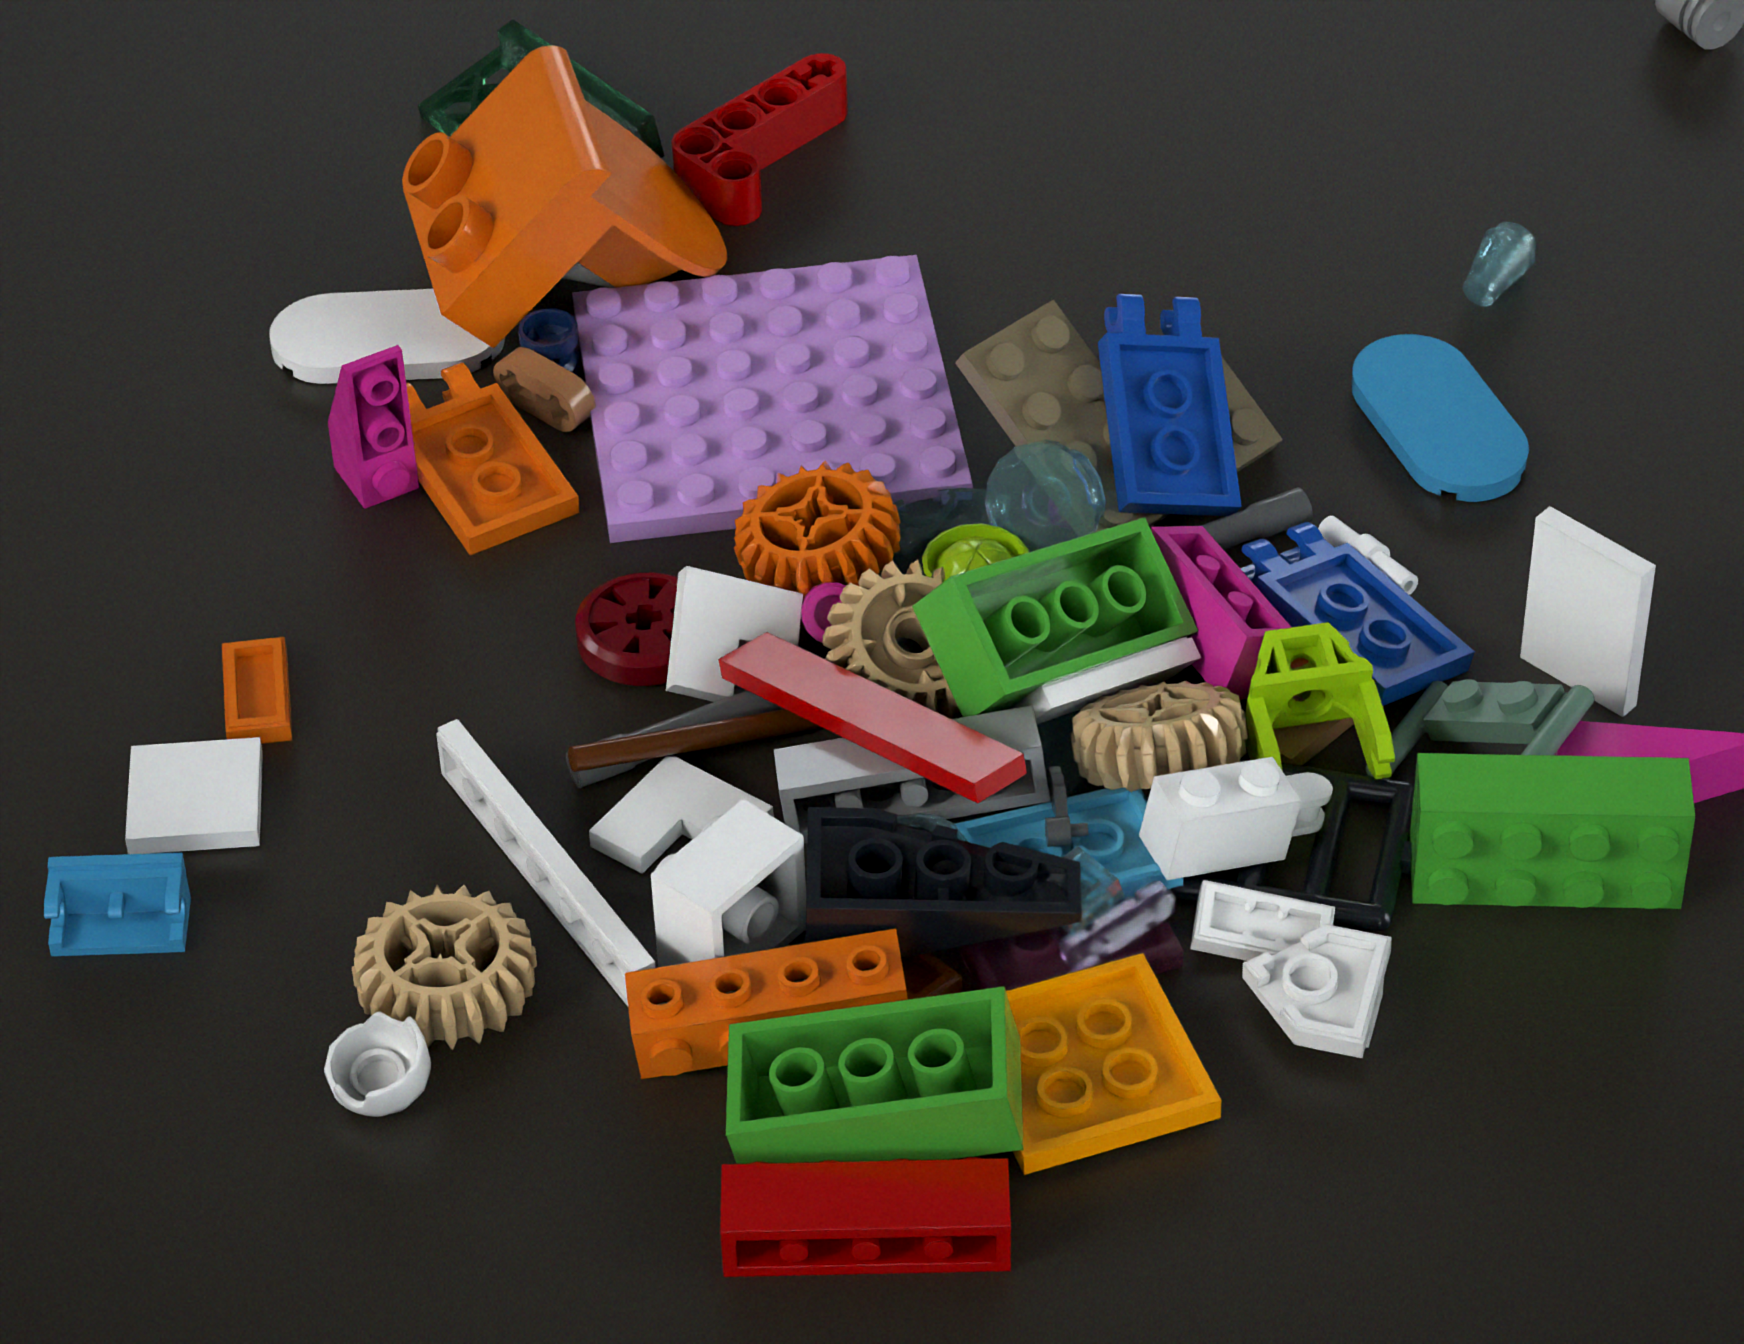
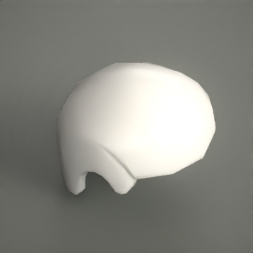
(378, 1065)

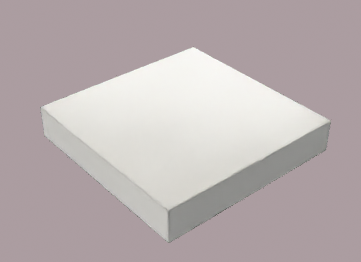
(194, 796)

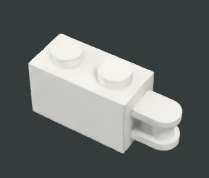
(1229, 816)

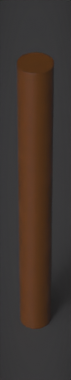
(686, 739)

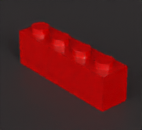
(865, 1217)

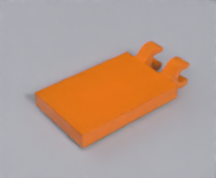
(485, 464)

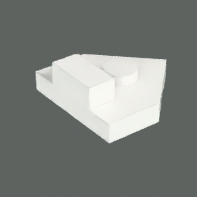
(1324, 987)

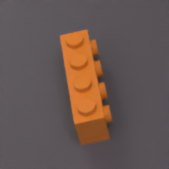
(695, 1022)

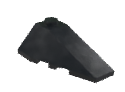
(928, 885)

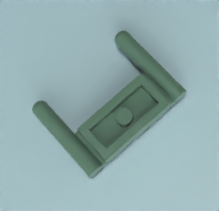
(1493, 714)

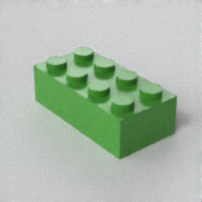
(1051, 615)
(1551, 830)
(878, 1082)

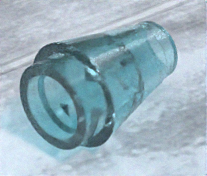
(1500, 261)

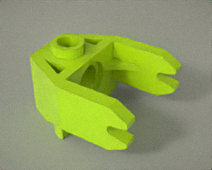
(1334, 688)

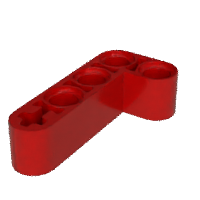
(730, 145)

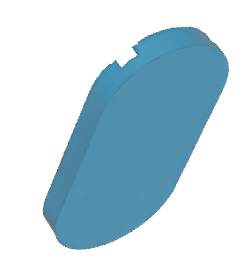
(1439, 417)

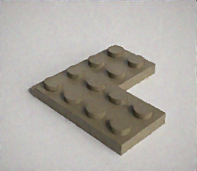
(1050, 386)

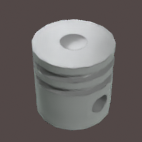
(1704, 21)

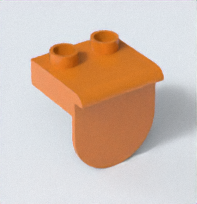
(544, 186)

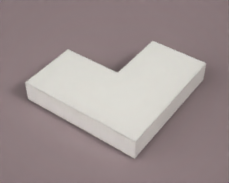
(715, 618)
(662, 807)

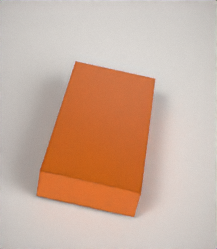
(257, 690)

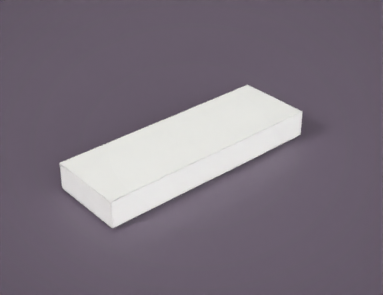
(1106, 679)

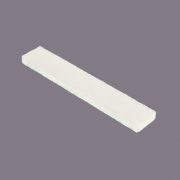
(540, 858)

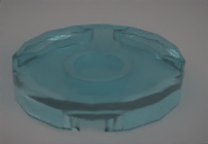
(1045, 494)

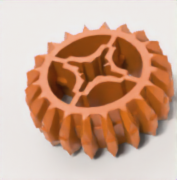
(817, 529)

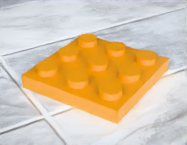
(1104, 1064)

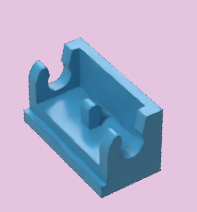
(117, 904)

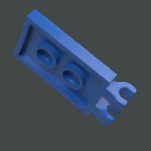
(1167, 412)
(1363, 604)

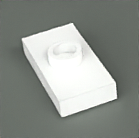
(1252, 922)

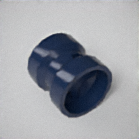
(552, 335)

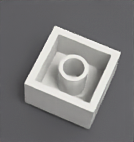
(730, 889)

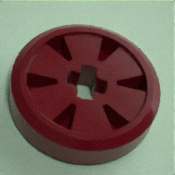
(611, 624)

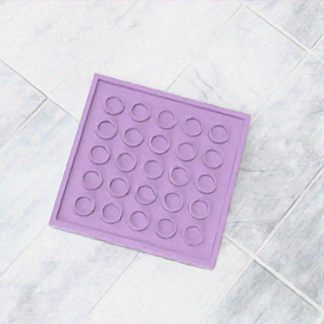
(760, 373)

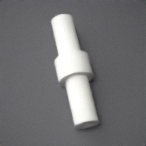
(1377, 553)

